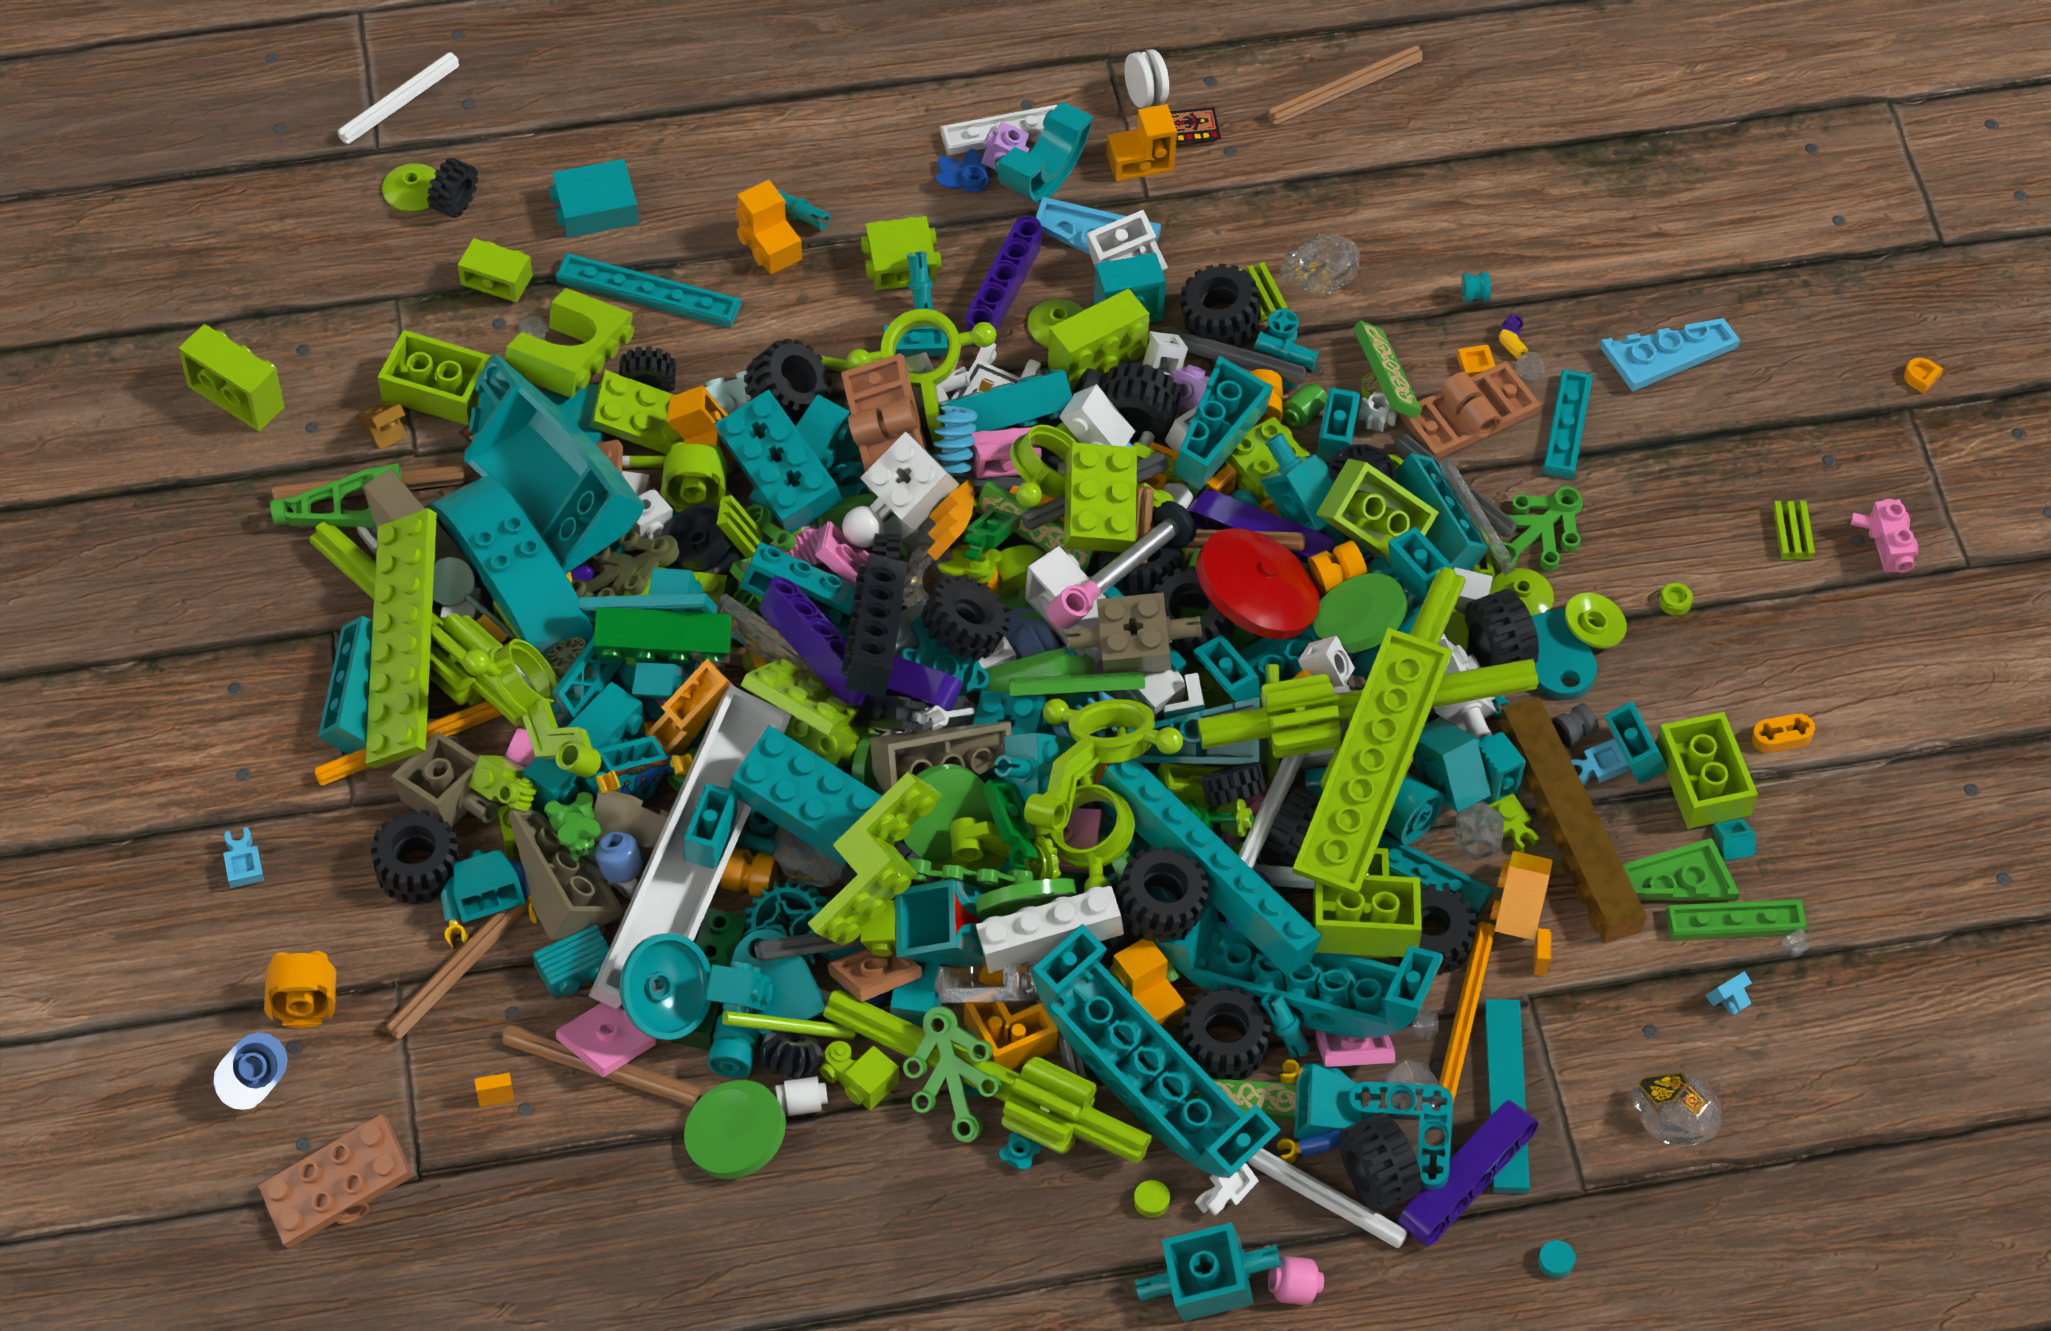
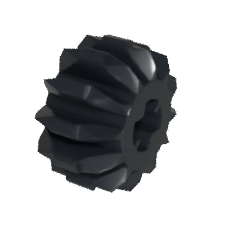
(790, 1054)

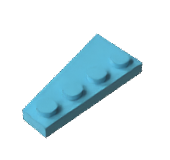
(1072, 222)
(1668, 352)

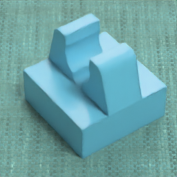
(1732, 994)

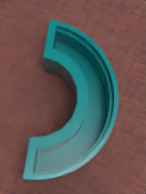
(1052, 157)
(662, 678)

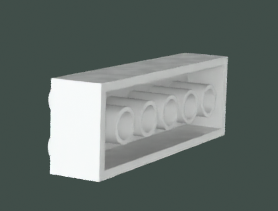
(1047, 580)

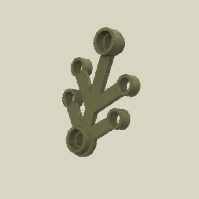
(657, 552)

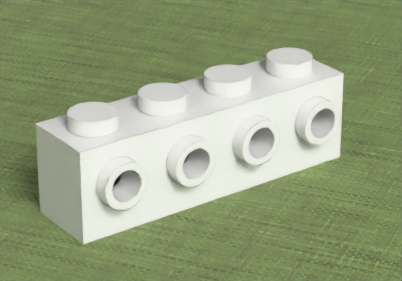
(1040, 929)

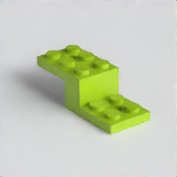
(873, 857)

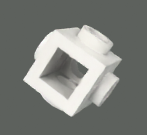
(654, 517)

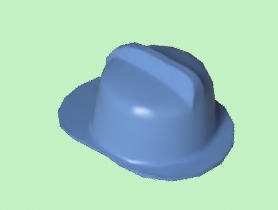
(1029, 635)
(250, 1071)

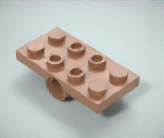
(881, 407)
(1471, 409)
(336, 1182)

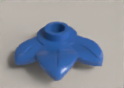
(964, 174)

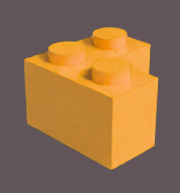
(1144, 150)
(766, 229)
(694, 418)
(1523, 895)
(1143, 974)
(1014, 1036)

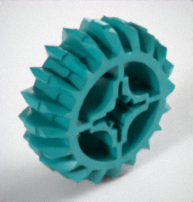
(779, 901)

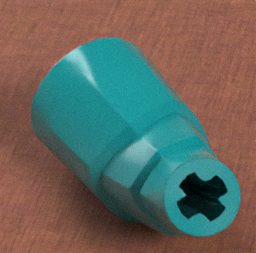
(1413, 810)

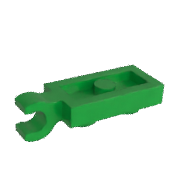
(989, 531)
(1009, 818)

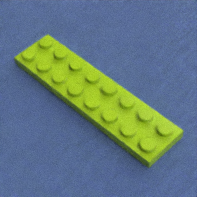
(401, 639)
(1372, 762)

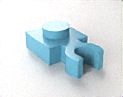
(1601, 761)
(242, 860)

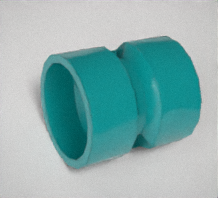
(732, 1050)

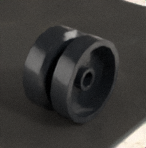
(702, 542)

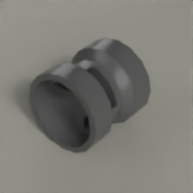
(1576, 724)

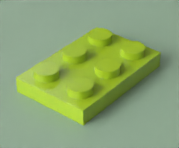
(634, 412)

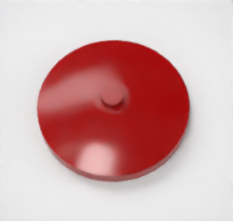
(1257, 583)

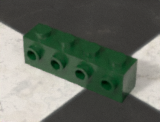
(718, 939)

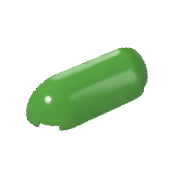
(1043, 664)

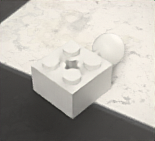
(905, 483)

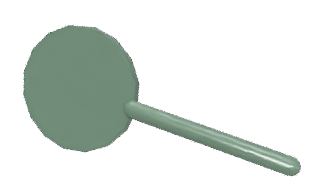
(454, 585)

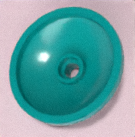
(680, 991)

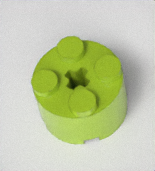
(694, 475)

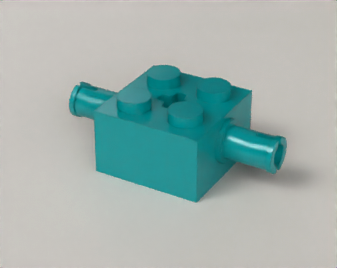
(1299, 487)
(1030, 761)
(1204, 1293)

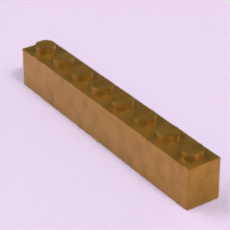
(1572, 821)

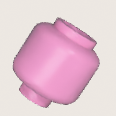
(1296, 1280)

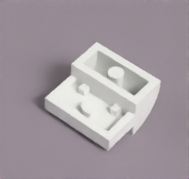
(1124, 239)

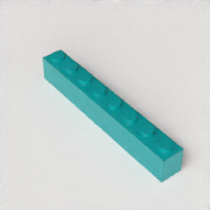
(1232, 883)

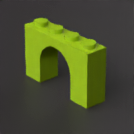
(570, 368)

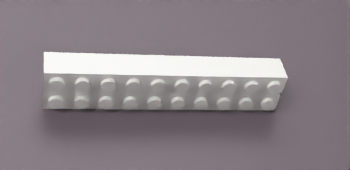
(677, 892)

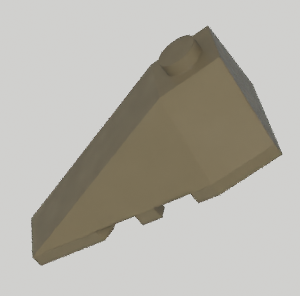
(392, 500)
(915, 751)
(625, 815)
(560, 888)

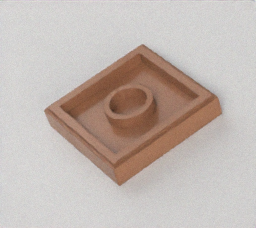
(872, 975)

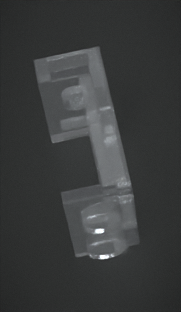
(956, 985)

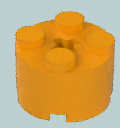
(300, 989)

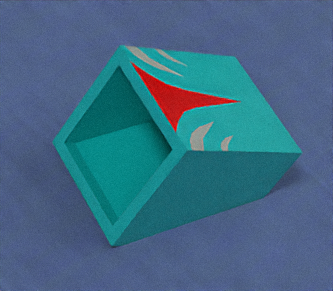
(939, 923)

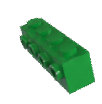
(662, 635)

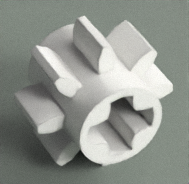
(1377, 412)

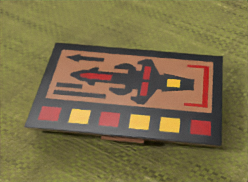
(1196, 125)

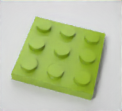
(801, 696)

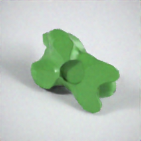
(575, 824)

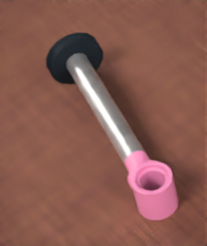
(1171, 526)

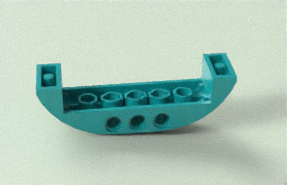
(513, 563)
(1242, 673)
(1327, 994)
(1144, 1062)

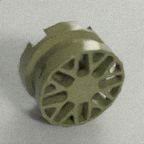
(564, 658)

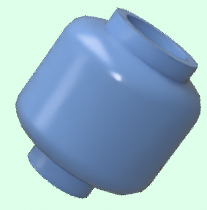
(619, 857)

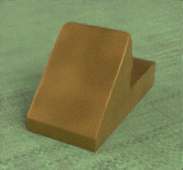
(383, 423)

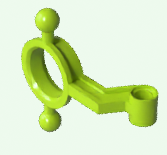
(982, 335)
(1041, 478)
(566, 745)
(1054, 807)
(971, 836)

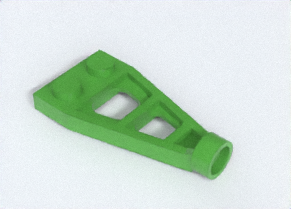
(337, 490)

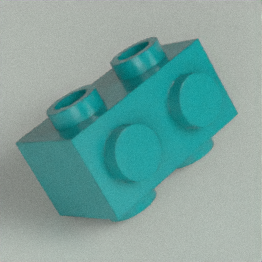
(739, 987)

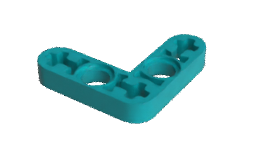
(1427, 1119)

